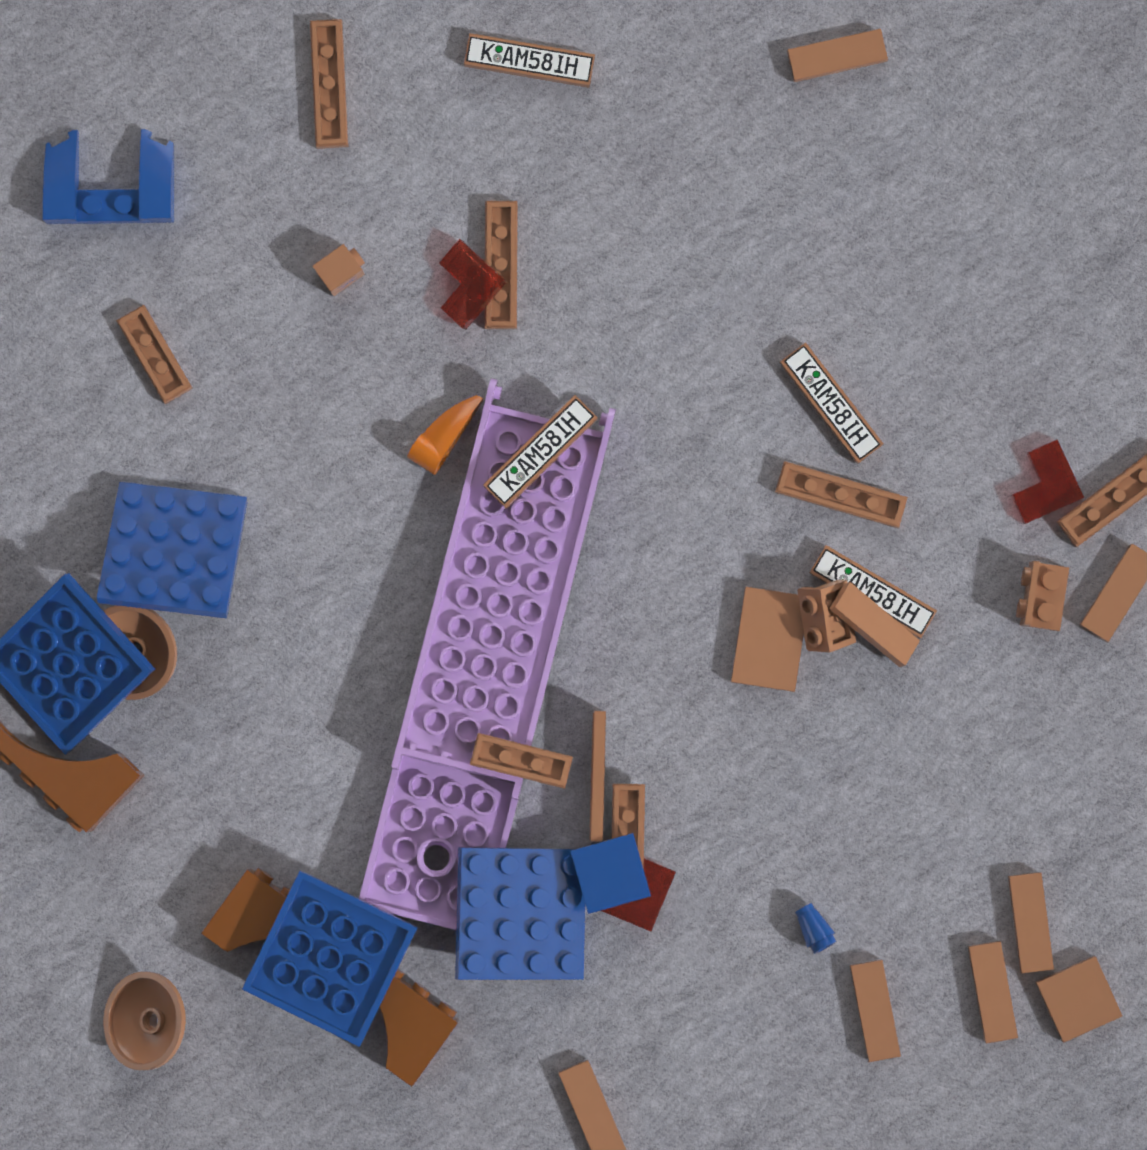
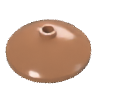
(156, 641)
(132, 1021)

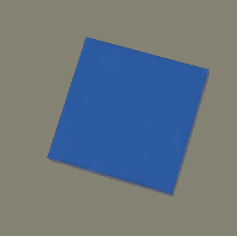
(610, 873)

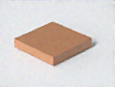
(1079, 999)

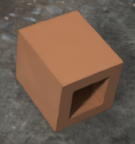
(340, 269)

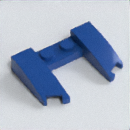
(68, 205)

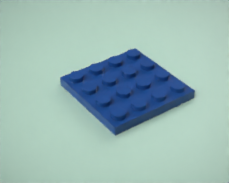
(172, 550)
(69, 664)
(519, 915)
(329, 958)

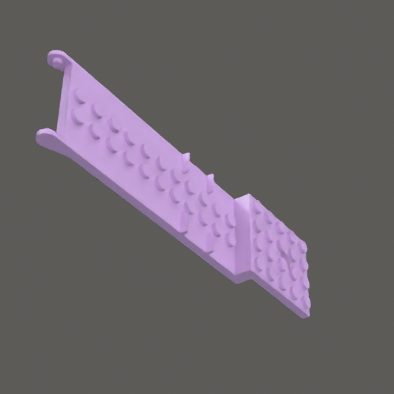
(481, 663)

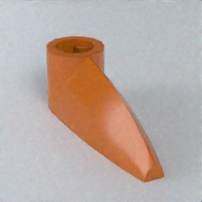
(442, 435)

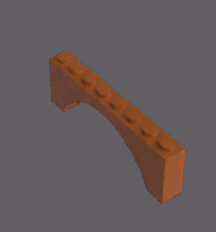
(80, 788)
(412, 1020)

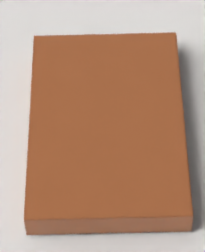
(768, 640)

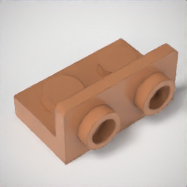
(1043, 596)
(821, 626)

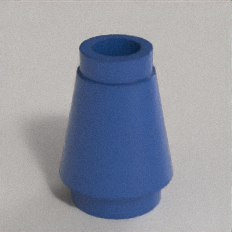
(815, 930)

